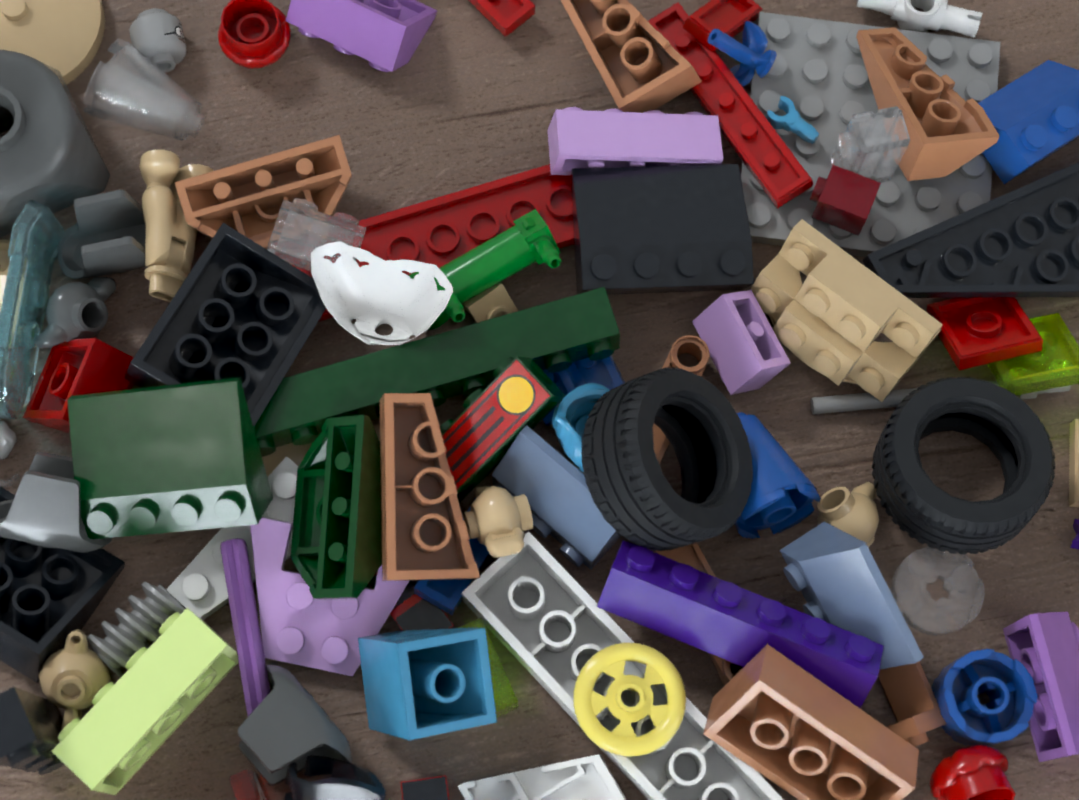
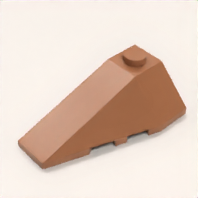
(940, 123)

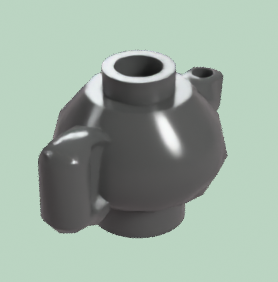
(76, 311)

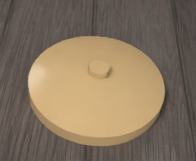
(54, 32)

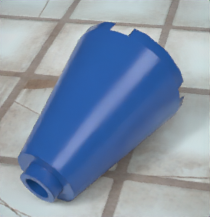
(779, 488)

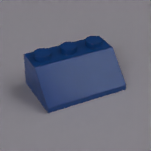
(1032, 118)

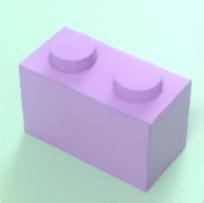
(741, 342)

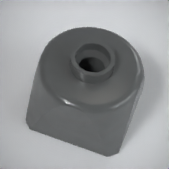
(48, 145)

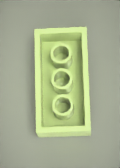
(146, 703)

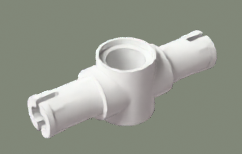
(936, 15)

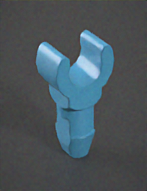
(792, 121)

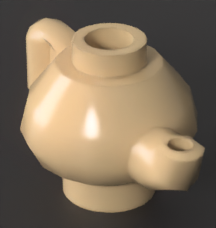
(852, 511)
(499, 520)
(73, 676)

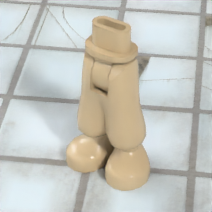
(168, 236)

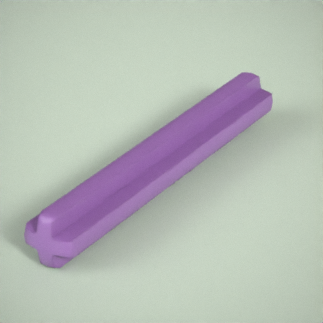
(245, 622)

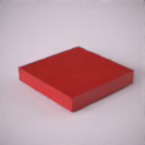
(984, 330)

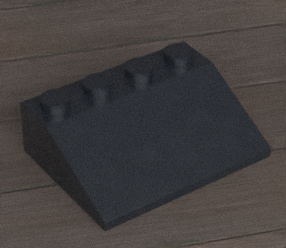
(661, 229)
(232, 319)
(47, 597)

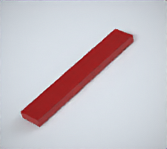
(738, 115)

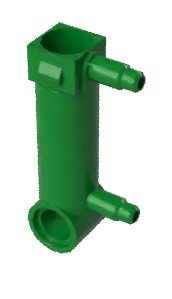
(495, 261)

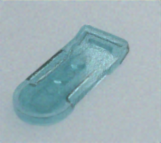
(24, 303)

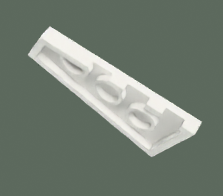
(203, 581)

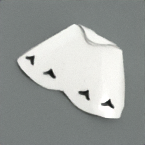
(378, 293)

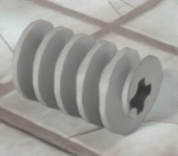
(135, 627)

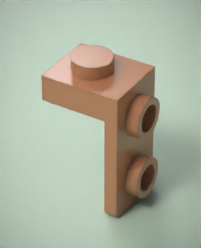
(911, 702)

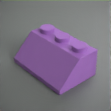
(373, 29)
(1050, 653)

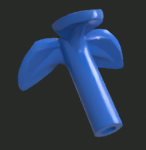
(748, 52)

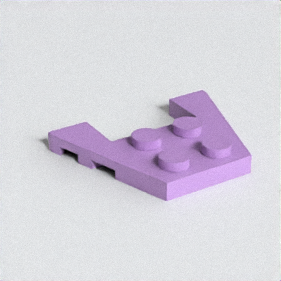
(308, 629)

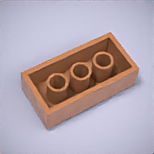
(808, 735)

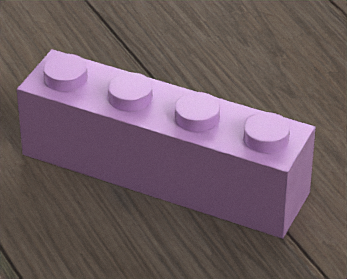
(631, 139)

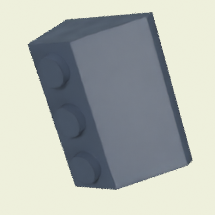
(556, 498)
(849, 591)

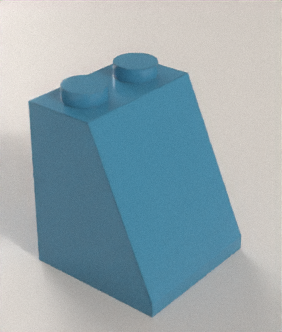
(427, 681)

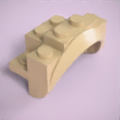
(840, 313)

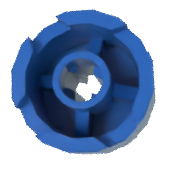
(1009, 692)

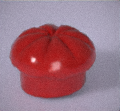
(253, 33)
(972, 775)

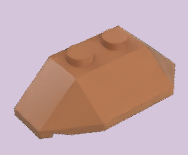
(253, 191)

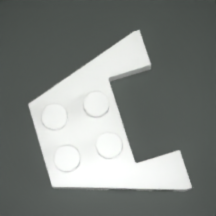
(568, 780)

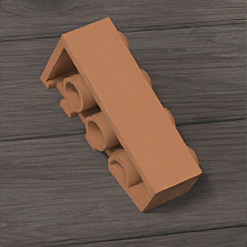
(630, 54)
(419, 501)

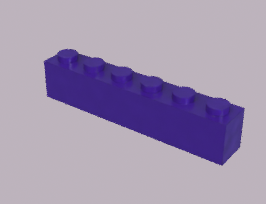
(735, 621)

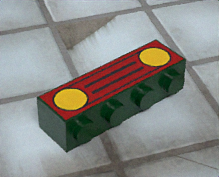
(494, 419)

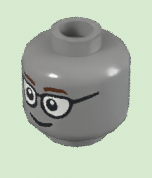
(159, 38)

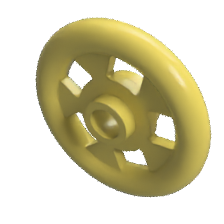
(622, 738)

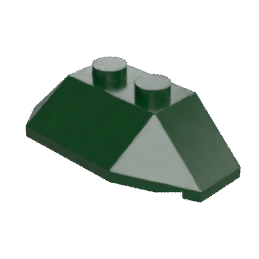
(339, 509)

